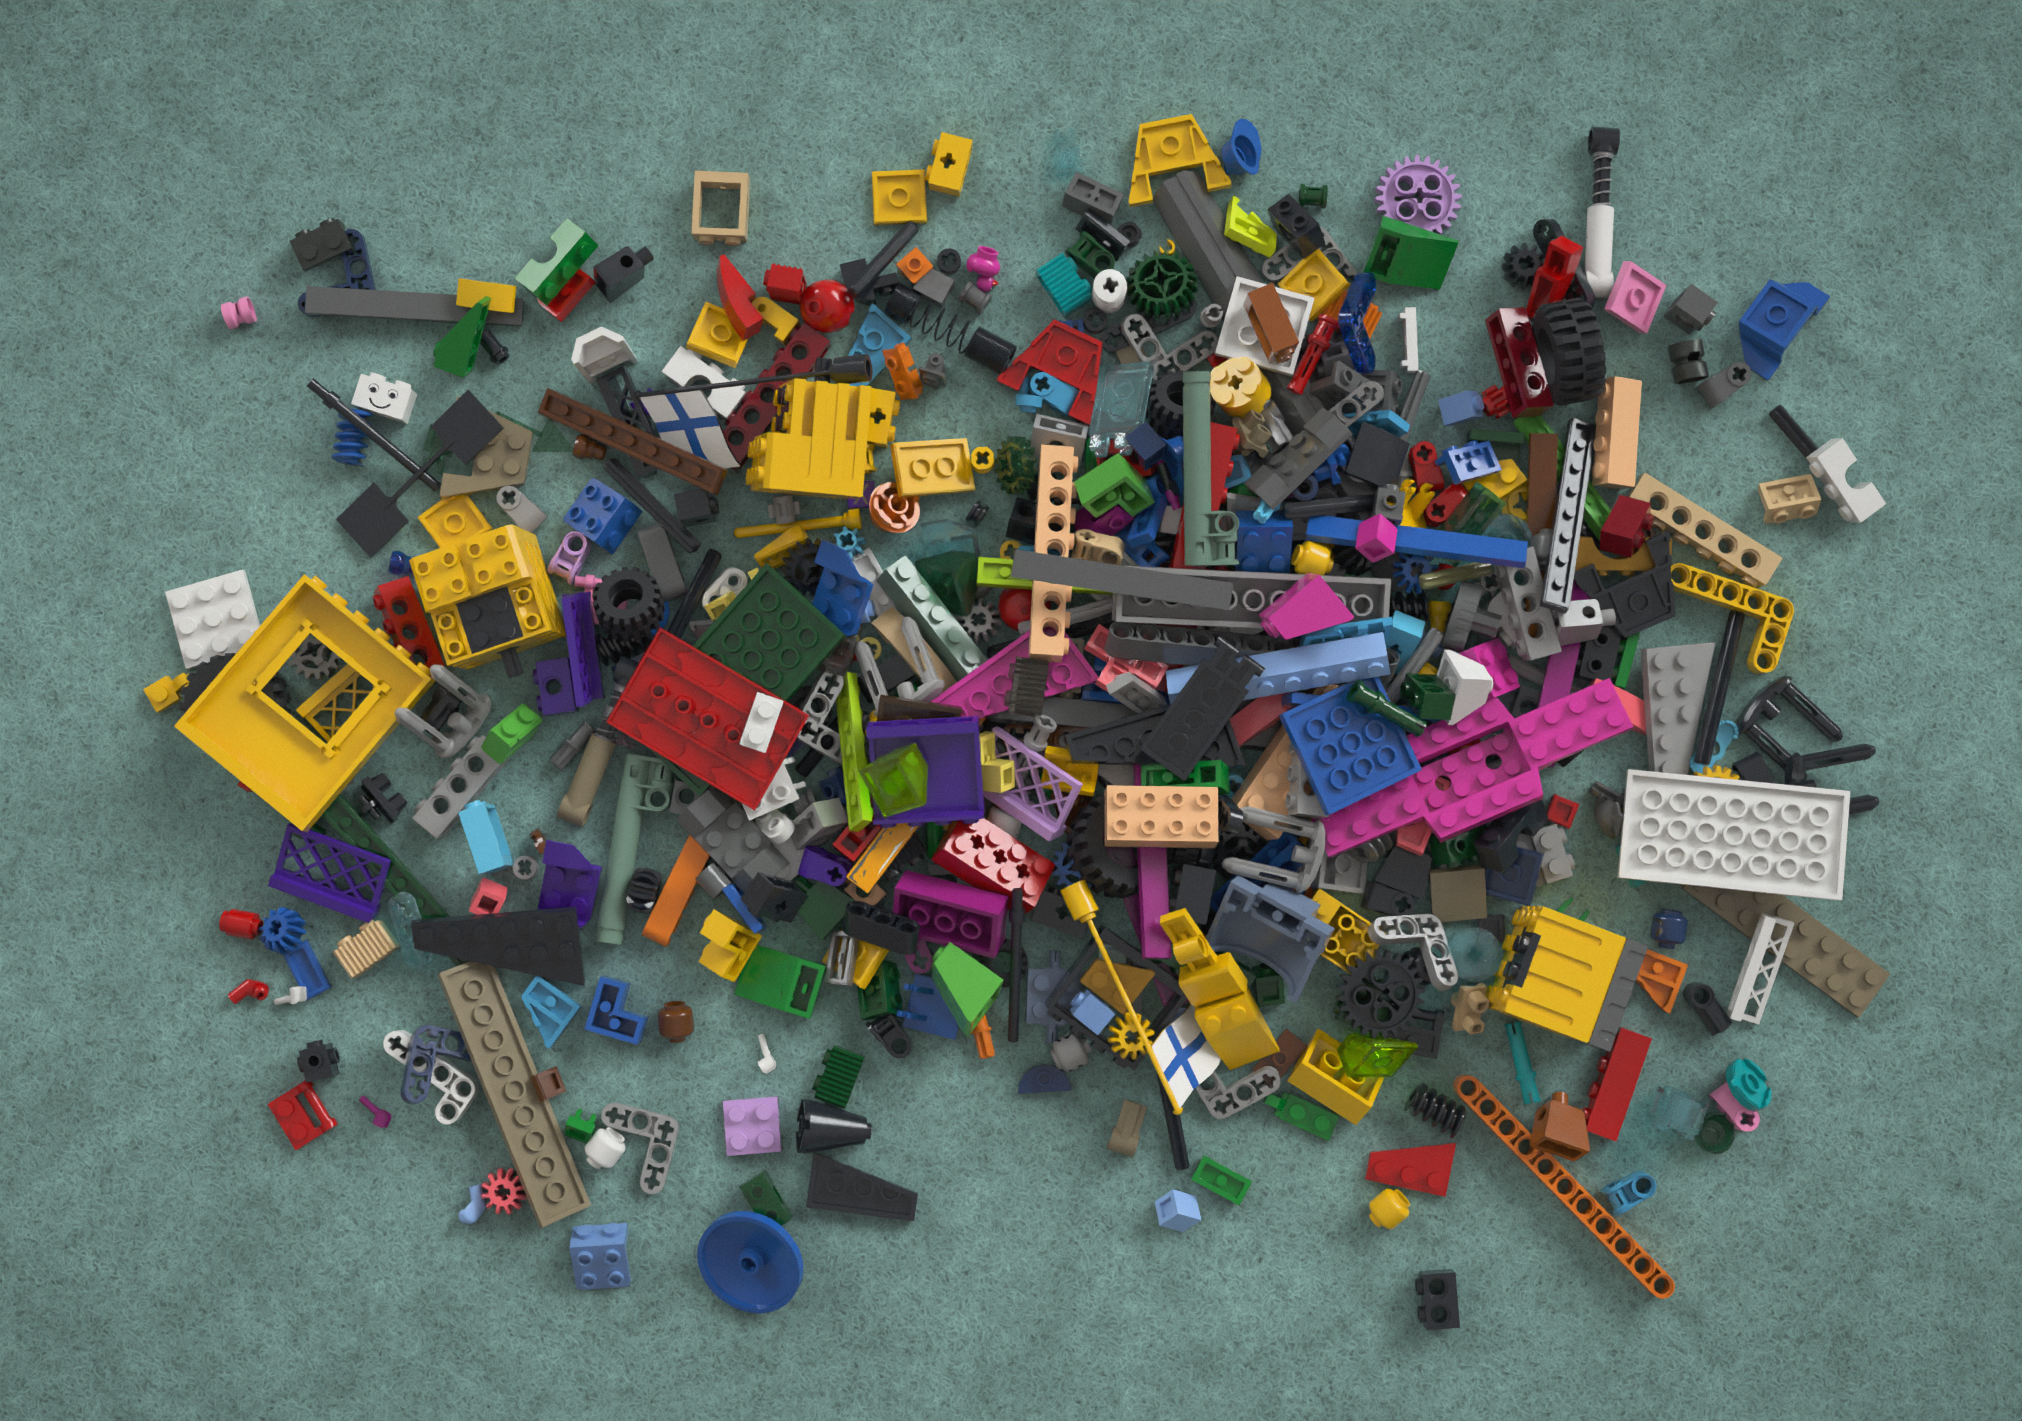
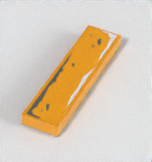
(880, 855)

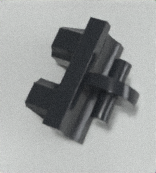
(374, 790)

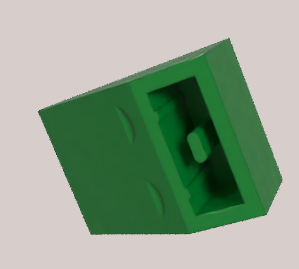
(1409, 255)
(781, 981)

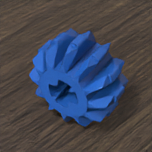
(1405, 569)
(282, 930)

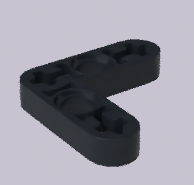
(1229, 820)

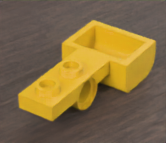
(1206, 974)

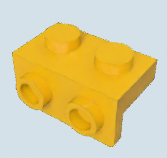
(1084, 773)

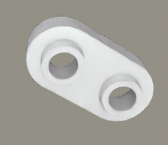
(721, 585)
(775, 826)

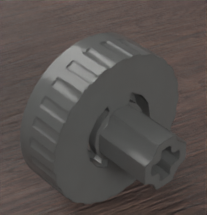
(1467, 617)

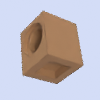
(873, 899)

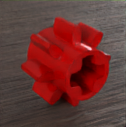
(1495, 402)

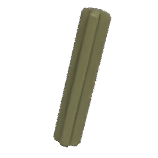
(1454, 575)

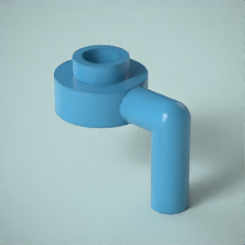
(1026, 402)

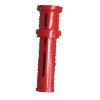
(1317, 341)

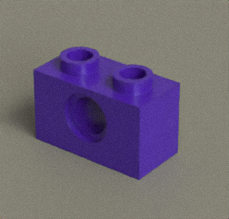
(543, 675)

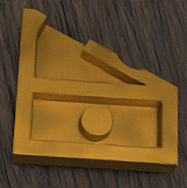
(1102, 983)

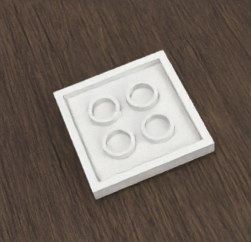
(1239, 337)
(213, 617)

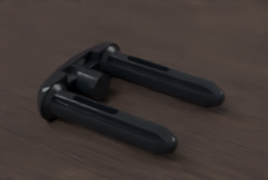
(1763, 704)
(1799, 763)

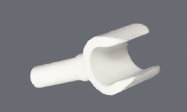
(297, 994)
(768, 1063)

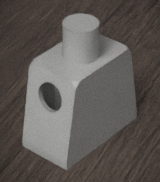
(1582, 621)

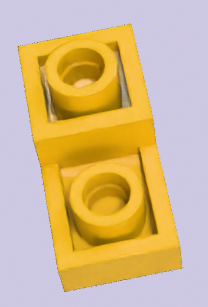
(472, 291)

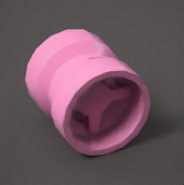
(238, 312)

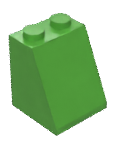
(964, 986)

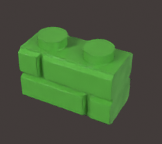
(511, 733)

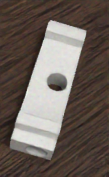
(1408, 318)

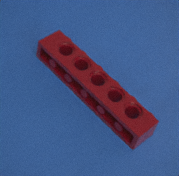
(800, 338)

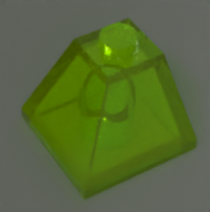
(897, 780)
(1374, 1056)

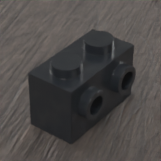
(1598, 656)

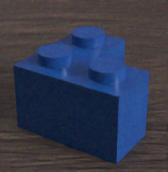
(608, 1015)

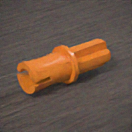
(983, 1039)

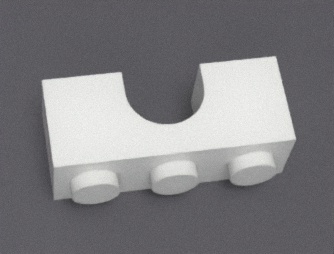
(687, 368)
(1830, 466)

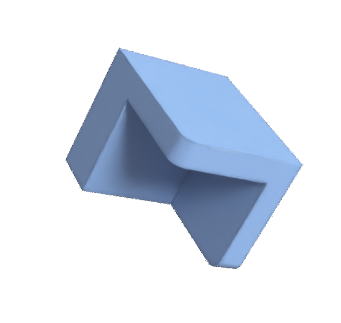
(1177, 1210)

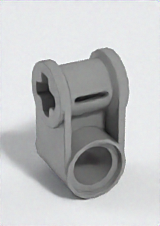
(523, 511)

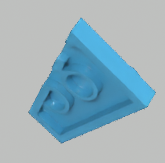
(875, 335)
(1348, 630)

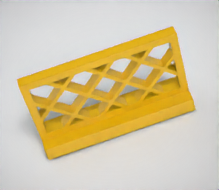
(326, 694)

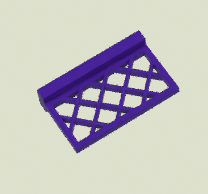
(582, 647)
(329, 894)

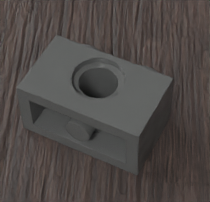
(1691, 309)

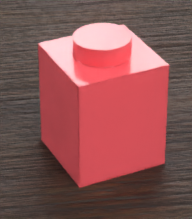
(488, 897)

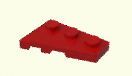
(1413, 1168)

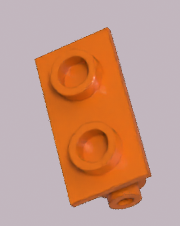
(906, 382)

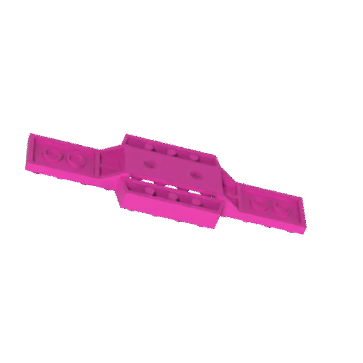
(1475, 790)

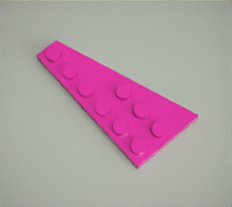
(984, 689)

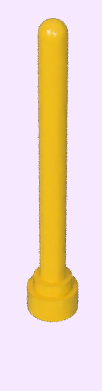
(851, 520)

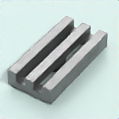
(846, 960)

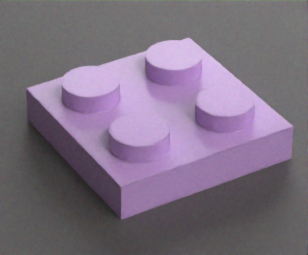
(752, 1126)

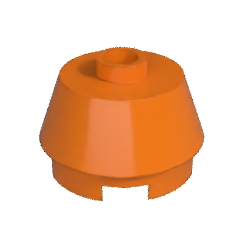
(892, 512)

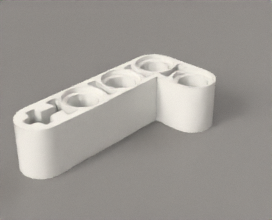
(450, 1086)

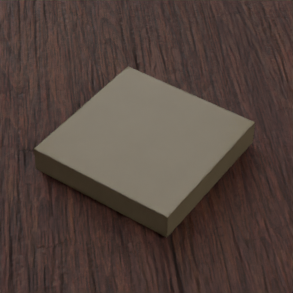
(1458, 893)

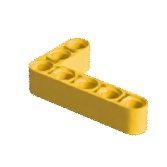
(1739, 602)

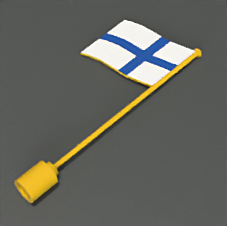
(1181, 1050)

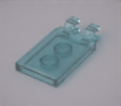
(1119, 405)

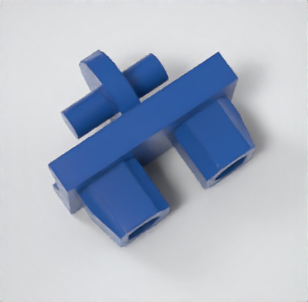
(1329, 466)

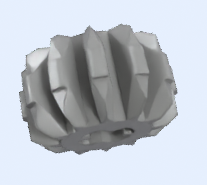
(980, 630)

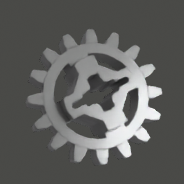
(304, 656)

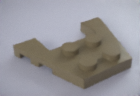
(496, 465)

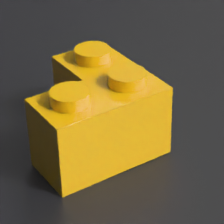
(729, 945)

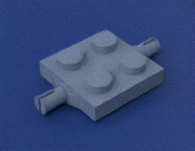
(1039, 987)

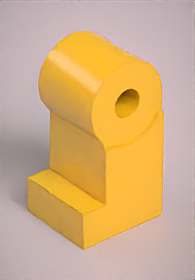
(776, 318)

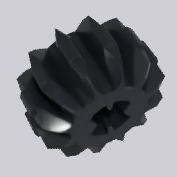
(1514, 262)
(1351, 559)
(643, 890)

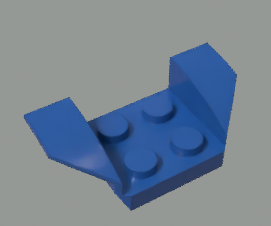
(1775, 321)
(841, 589)

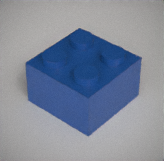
(1264, 545)

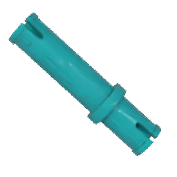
(1522, 1063)

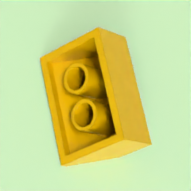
(1324, 1078)

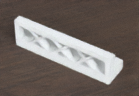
(1753, 965)

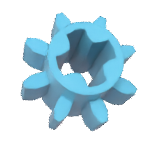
(850, 536)

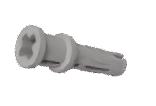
(1036, 740)

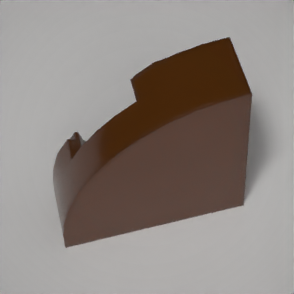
(539, 840)

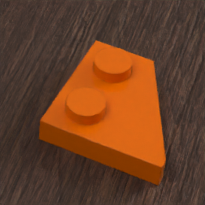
(1661, 978)

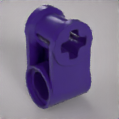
(820, 866)

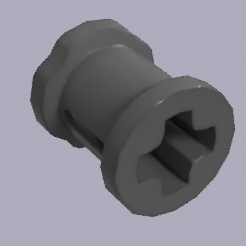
(975, 297)

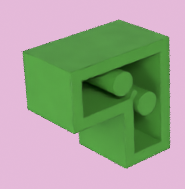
(1114, 484)

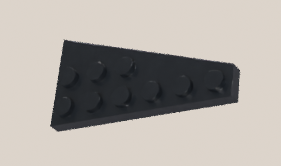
(522, 941)

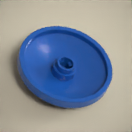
(750, 1262)

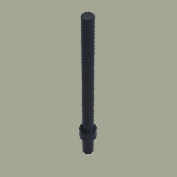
(332, 400)
(1016, 917)

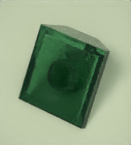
(952, 579)

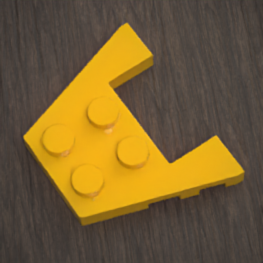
(1171, 147)

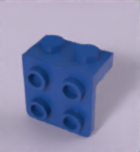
(602, 515)

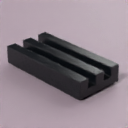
(1103, 233)

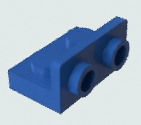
(1470, 461)

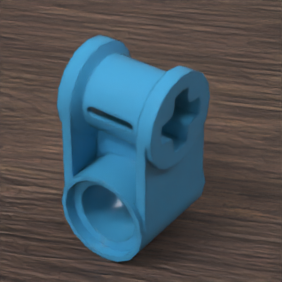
(1059, 394)
(1627, 1193)

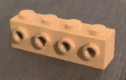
(1617, 433)

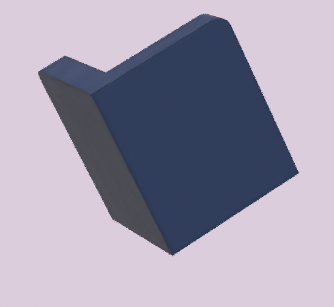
(1147, 445)

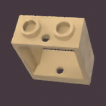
(721, 180)

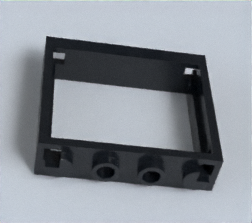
(1099, 1041)

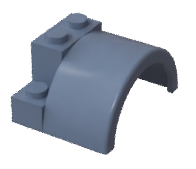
(1273, 928)

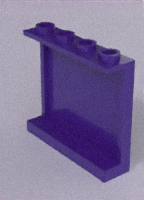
(953, 763)

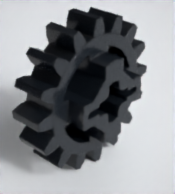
(803, 557)
(1231, 843)

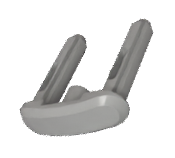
(931, 685)
(463, 726)
(1310, 857)

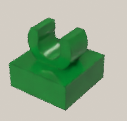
(580, 1129)

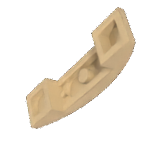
(890, 629)

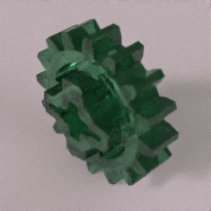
(1015, 465)

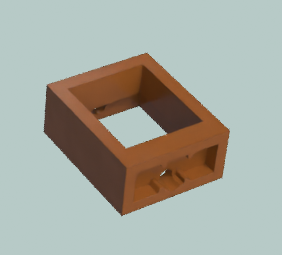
(1271, 324)

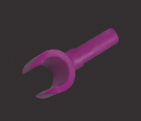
(382, 1117)

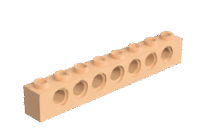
(1052, 460)

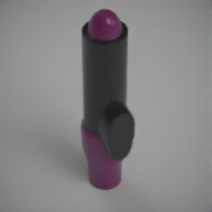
(1170, 486)

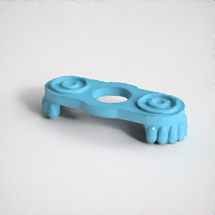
(1726, 733)

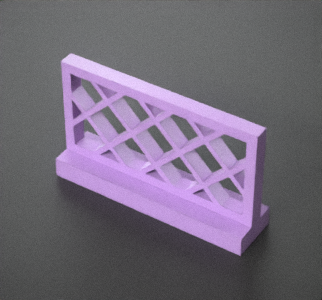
(1019, 805)

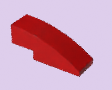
(1555, 275)
(737, 300)

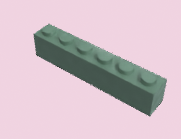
(936, 623)

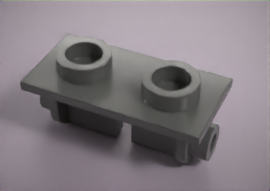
(934, 371)

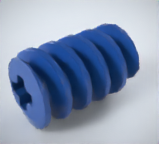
(350, 440)

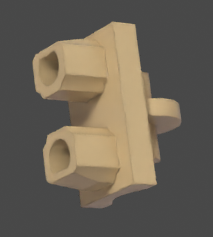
(1469, 1006)

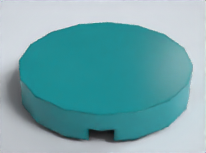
(1748, 1084)

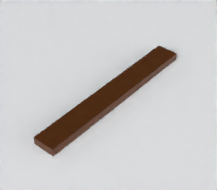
(633, 441)
(1541, 490)

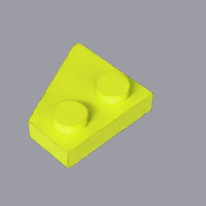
(1249, 229)

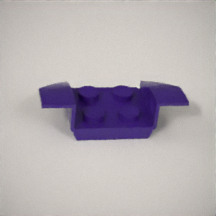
(569, 880)

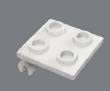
(778, 794)

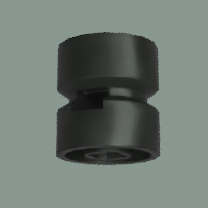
(1688, 361)

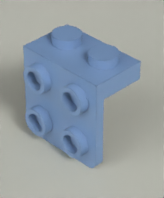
(600, 1256)

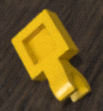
(166, 692)

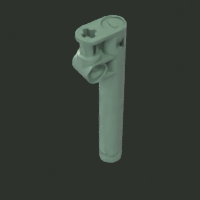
(1202, 535)
(639, 783)

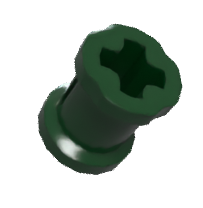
(1313, 195)

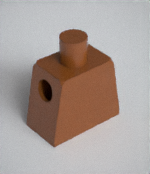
(1560, 1129)

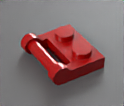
(295, 1119)

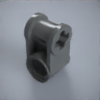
(1722, 385)
(713, 880)

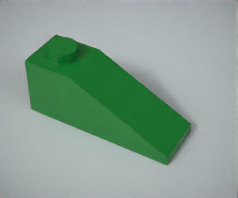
(459, 348)
(1205, 774)

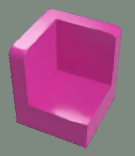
(1376, 538)

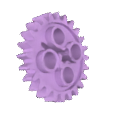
(1415, 174)

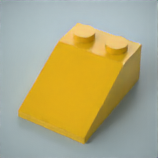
(1236, 1029)

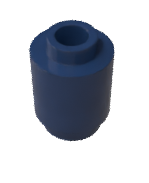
(1313, 484)

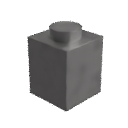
(935, 288)

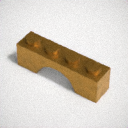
(1627, 566)

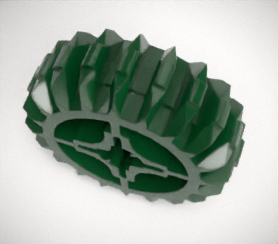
(1176, 277)

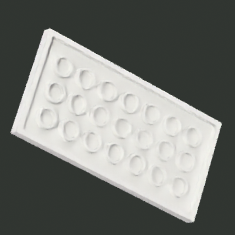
(1734, 834)

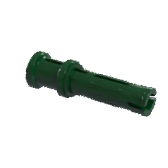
(1376, 703)

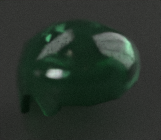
(1712, 1141)

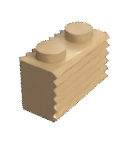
(366, 948)

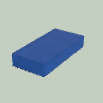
(307, 970)

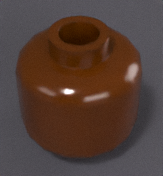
(675, 1021)

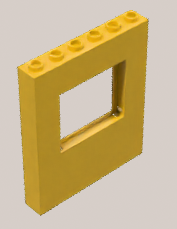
(271, 747)

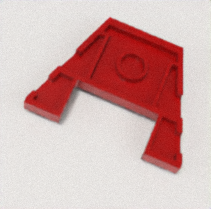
(1066, 356)

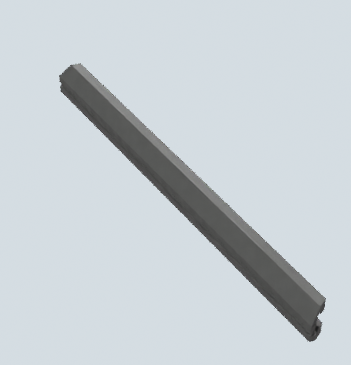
(1217, 261)

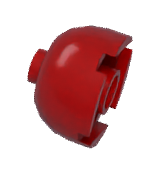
(826, 306)
(1015, 606)

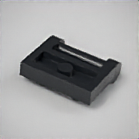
(1426, 1039)

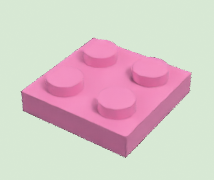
(1635, 297)

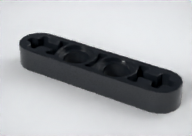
(1579, 277)
(1156, 329)

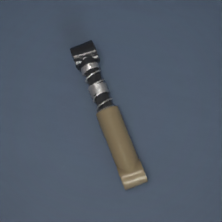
(595, 759)

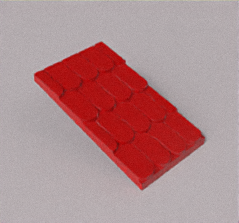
(696, 716)

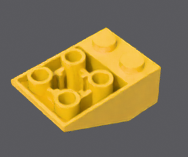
(1350, 932)

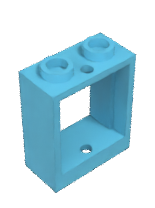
(485, 837)

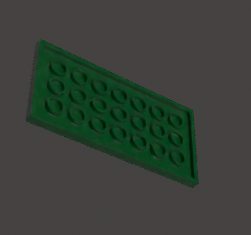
(770, 639)

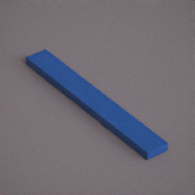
(1426, 542)

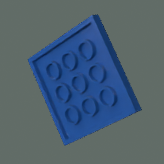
(1346, 748)

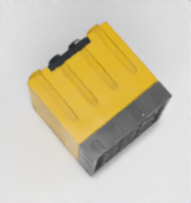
(1565, 976)

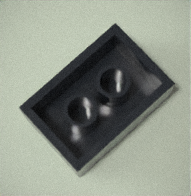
(1192, 891)

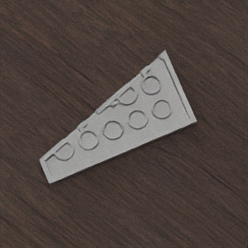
(1673, 702)

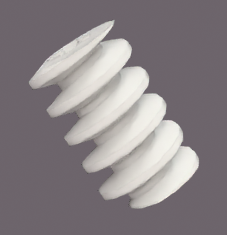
(1117, 285)

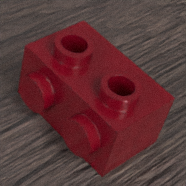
(1626, 526)

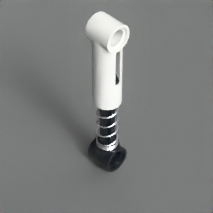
(1602, 145)

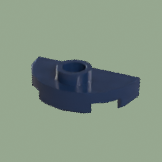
(1044, 1079)

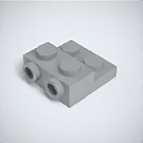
(1556, 862)
(1341, 873)

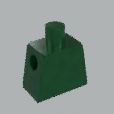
(823, 906)

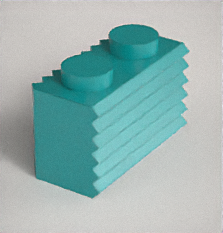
(1064, 284)

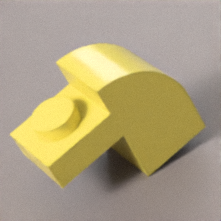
(997, 774)

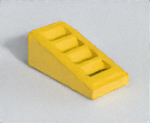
(779, 547)

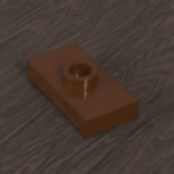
(1290, 1050)

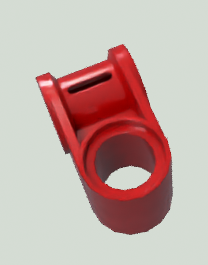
(1426, 470)
(1445, 503)

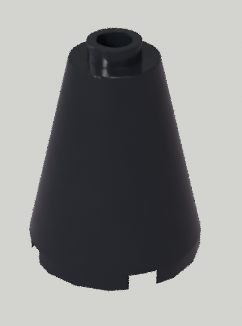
(828, 1128)

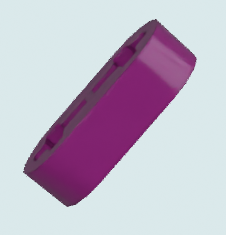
(924, 951)

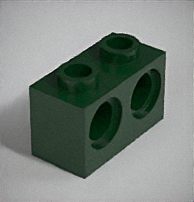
(1427, 696)

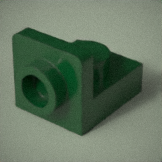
(1268, 986)

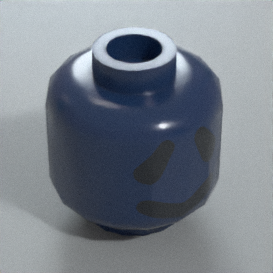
(1668, 928)

